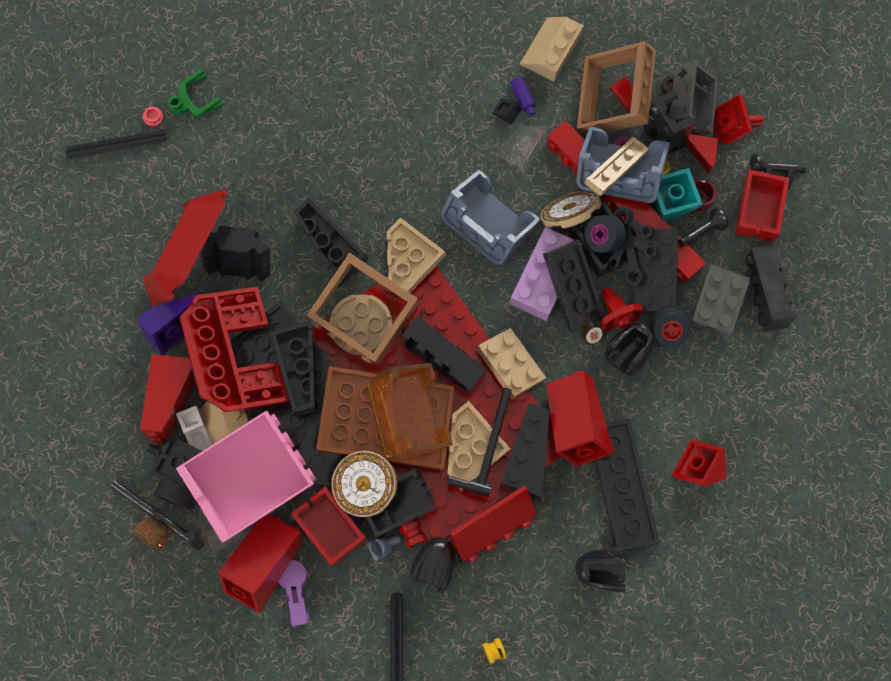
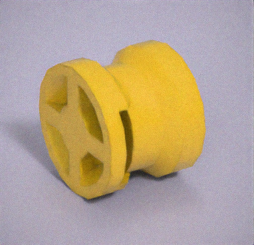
(492, 652)

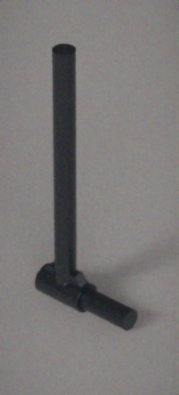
(481, 485)
(194, 540)

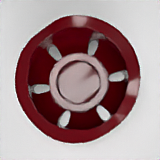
(708, 190)

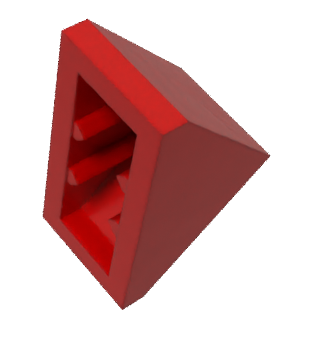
(703, 150)

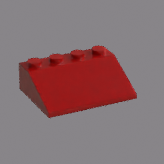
(492, 525)

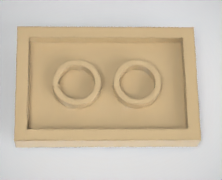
(511, 363)

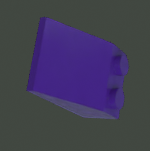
(162, 324)

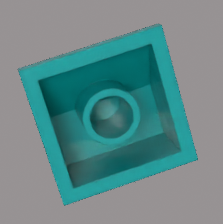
(677, 196)

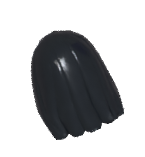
(630, 347)
(434, 564)
(602, 568)

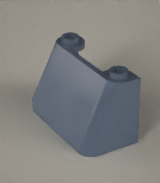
(639, 183)
(486, 220)

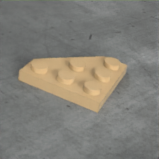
(410, 255)
(470, 440)

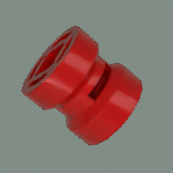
(413, 533)

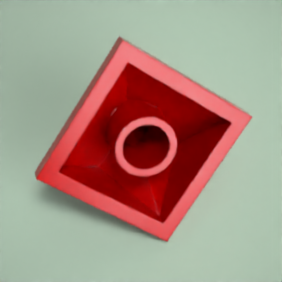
(701, 464)

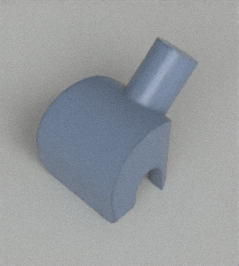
(382, 546)

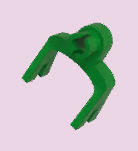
(184, 102)

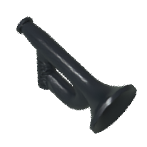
(759, 165)
(717, 220)

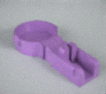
(296, 576)

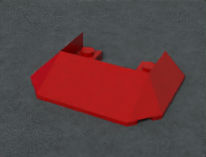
(184, 246)
(212, 357)

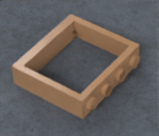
(642, 87)
(394, 331)

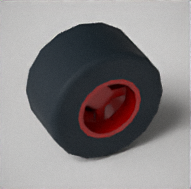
(672, 335)

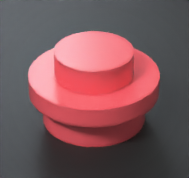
(152, 116)

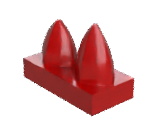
(623, 91)

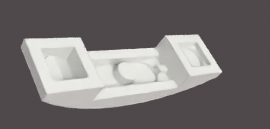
(194, 428)

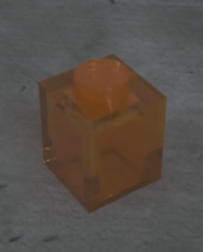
(151, 534)

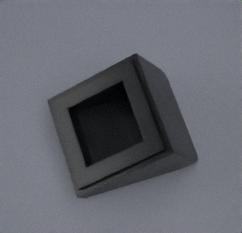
(507, 110)

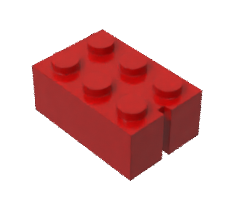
(761, 206)
(328, 527)

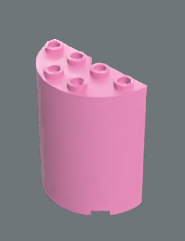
(246, 475)

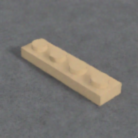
(616, 166)

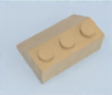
(552, 46)
(220, 423)

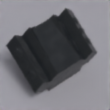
(236, 253)

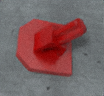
(733, 121)
(619, 313)

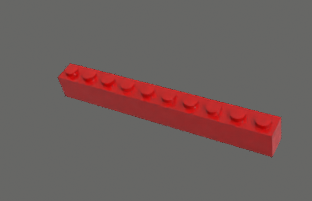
(568, 146)

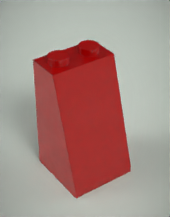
(166, 394)
(578, 419)
(260, 561)

